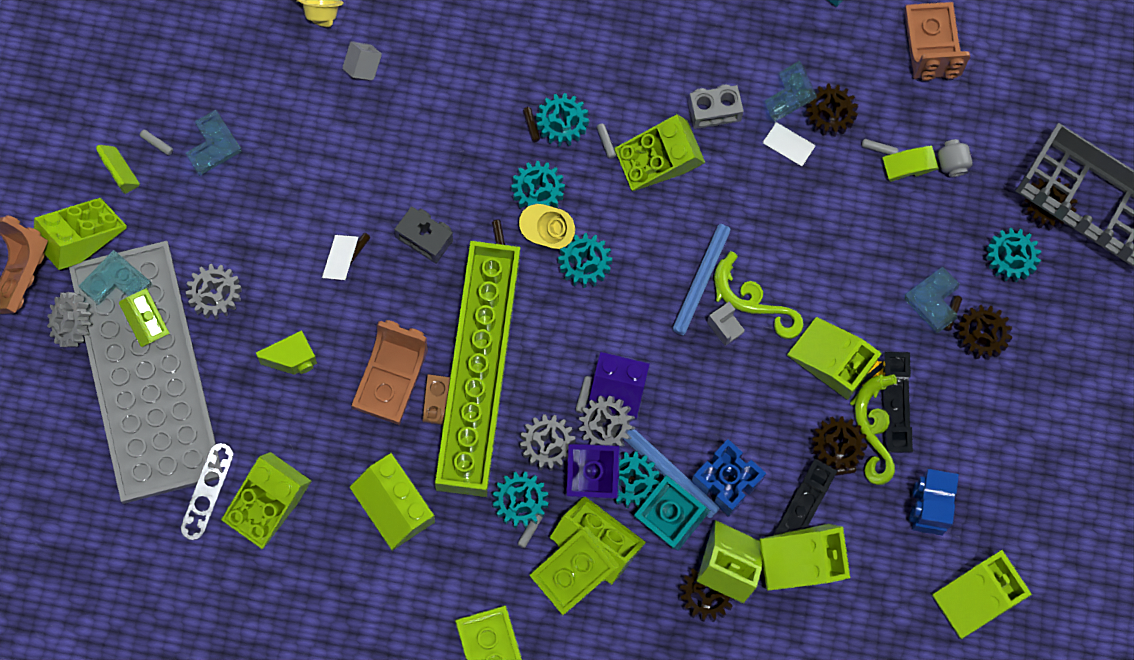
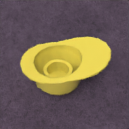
(321, 11)
(547, 226)

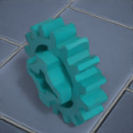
(555, 127)
(528, 183)
(1023, 262)
(593, 265)
(642, 480)
(528, 506)

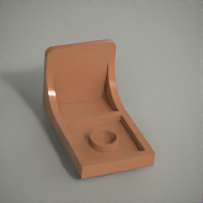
(934, 41)
(24, 255)
(391, 372)

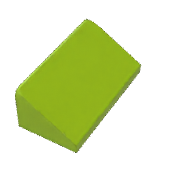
(118, 168)
(143, 317)

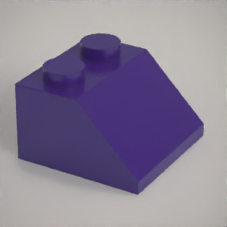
(621, 379)
(593, 470)

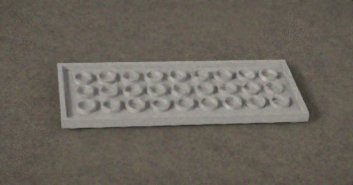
(152, 392)

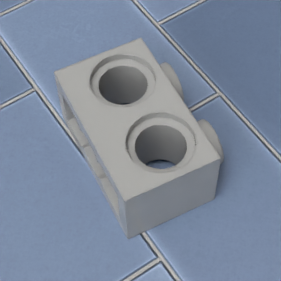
(717, 112)

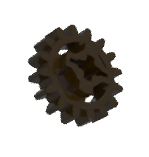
(838, 103)
(1042, 215)
(984, 321)
(848, 443)
(697, 591)

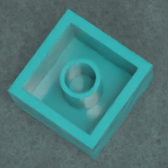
(672, 513)

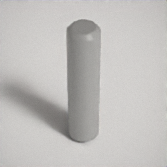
(606, 140)
(156, 142)
(879, 147)
(583, 397)
(525, 538)

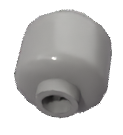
(955, 158)

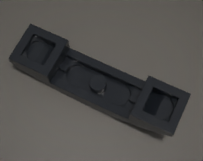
(896, 403)
(807, 498)

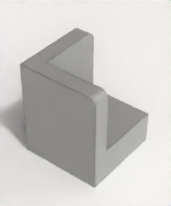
(362, 61)
(725, 324)

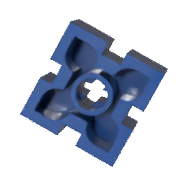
(728, 462)
(934, 502)

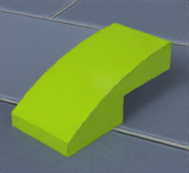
(910, 162)

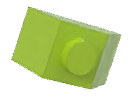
(289, 355)

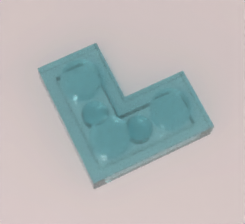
(797, 92)
(217, 148)
(113, 273)
(929, 296)

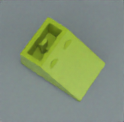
(660, 153)
(78, 231)
(834, 356)
(265, 499)
(805, 557)
(731, 562)
(981, 594)

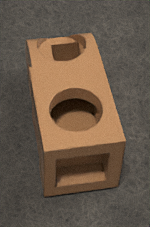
(436, 399)

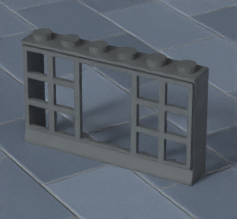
(1098, 162)

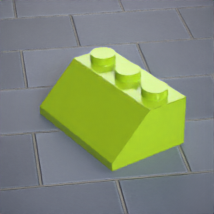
(392, 502)
(613, 535)

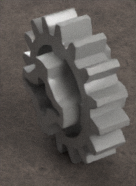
(203, 296)
(69, 319)
(604, 413)
(537, 440)

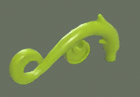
(752, 306)
(881, 423)

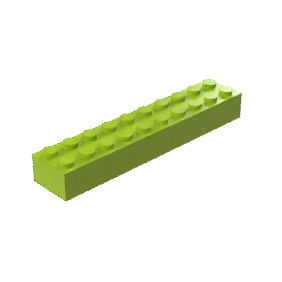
(478, 369)

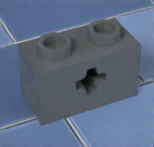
(430, 246)

